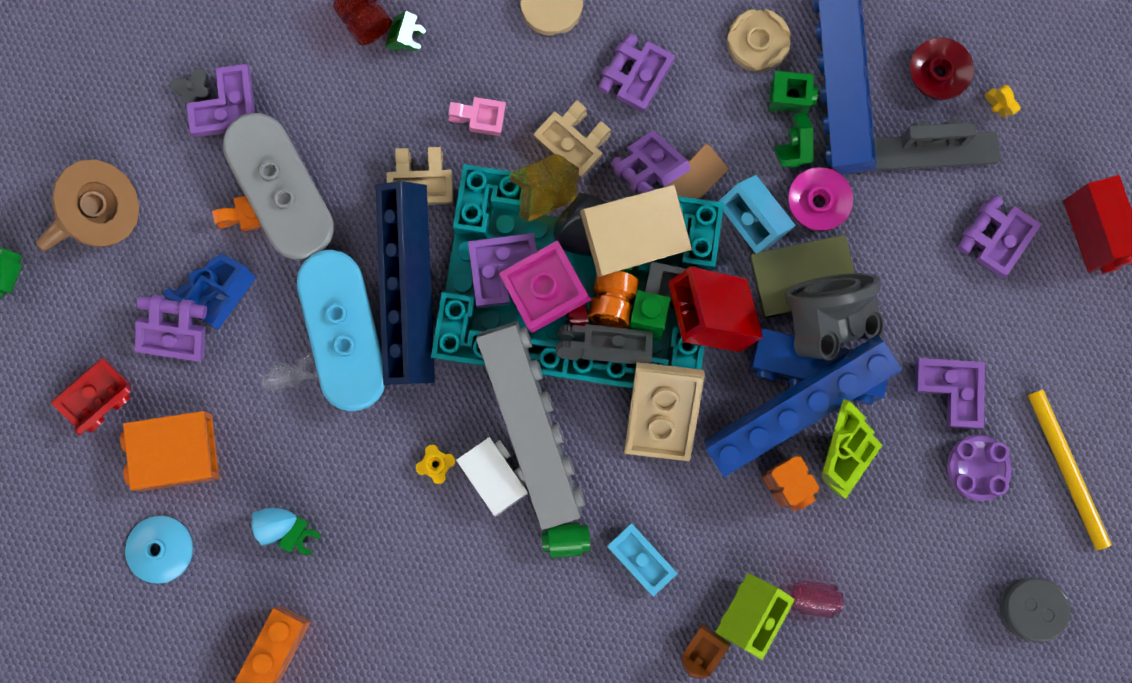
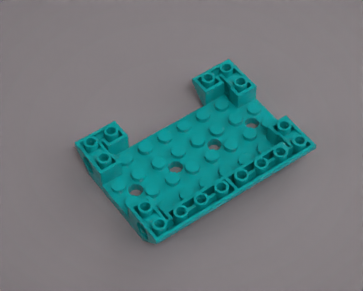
(490, 209)

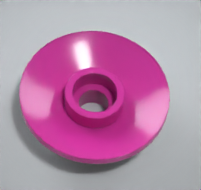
(829, 187)

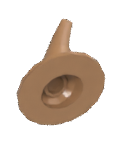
(91, 205)

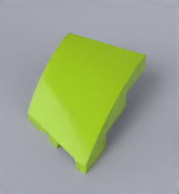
(849, 450)

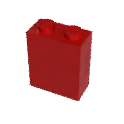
(1102, 224)
(715, 309)

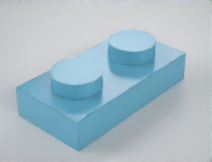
(642, 560)

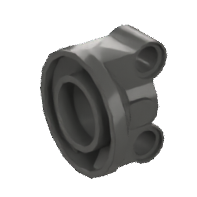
(834, 312)

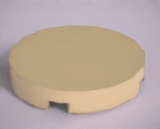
(551, 16)
(758, 40)

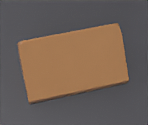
(704, 173)

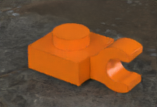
(241, 214)

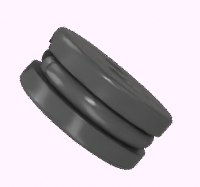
(1034, 609)

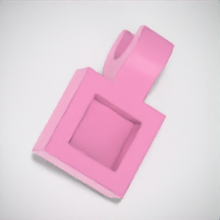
(484, 116)

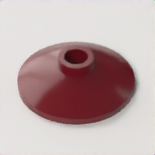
(951, 59)

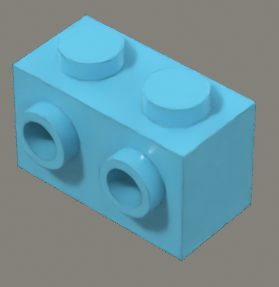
(756, 214)

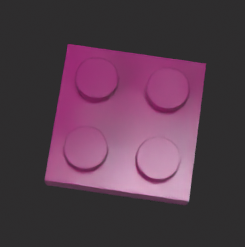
(544, 286)

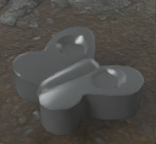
(193, 88)

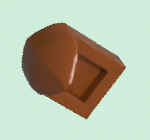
(703, 653)

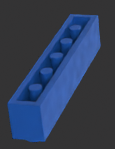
(846, 86)
(801, 405)

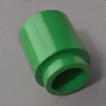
(9, 270)
(566, 540)

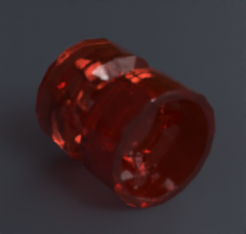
(365, 19)

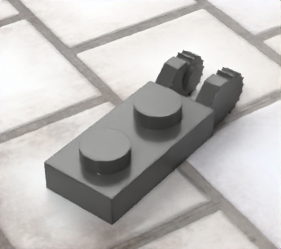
(605, 344)

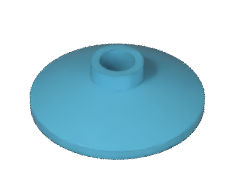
(175, 549)

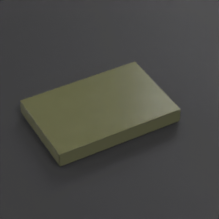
(790, 265)

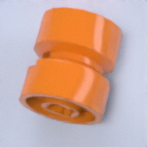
(613, 299)

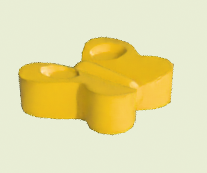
(1002, 101)

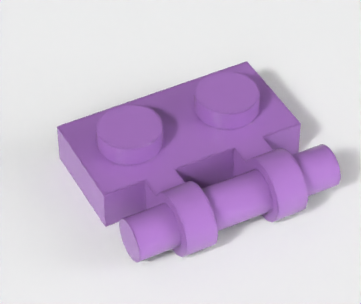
(645, 76)
(658, 159)
(1007, 242)
(167, 337)

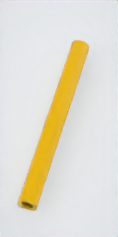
(1069, 470)

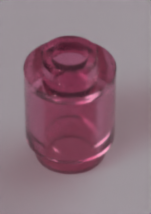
(817, 599)

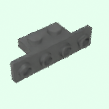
(937, 146)

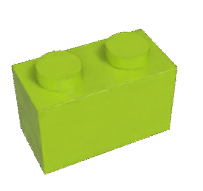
(755, 615)

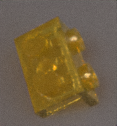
(546, 186)

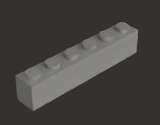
(530, 424)

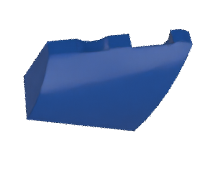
(217, 286)

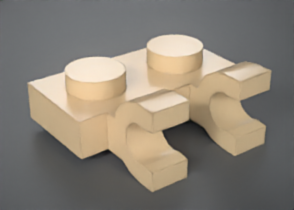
(561, 138)
(438, 181)

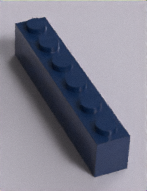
(404, 283)

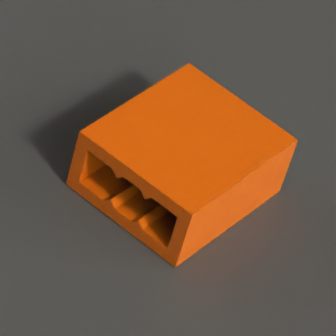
(170, 451)

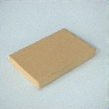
(635, 230)
(663, 411)

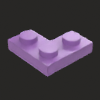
(234, 100)
(489, 259)
(961, 382)

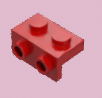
(92, 396)

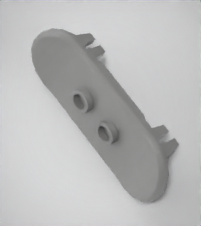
(277, 186)

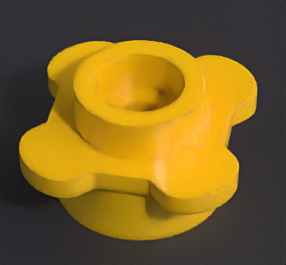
(439, 473)

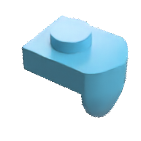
(271, 525)

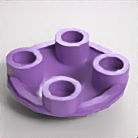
(979, 467)

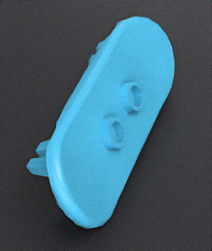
(341, 330)

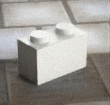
(493, 476)

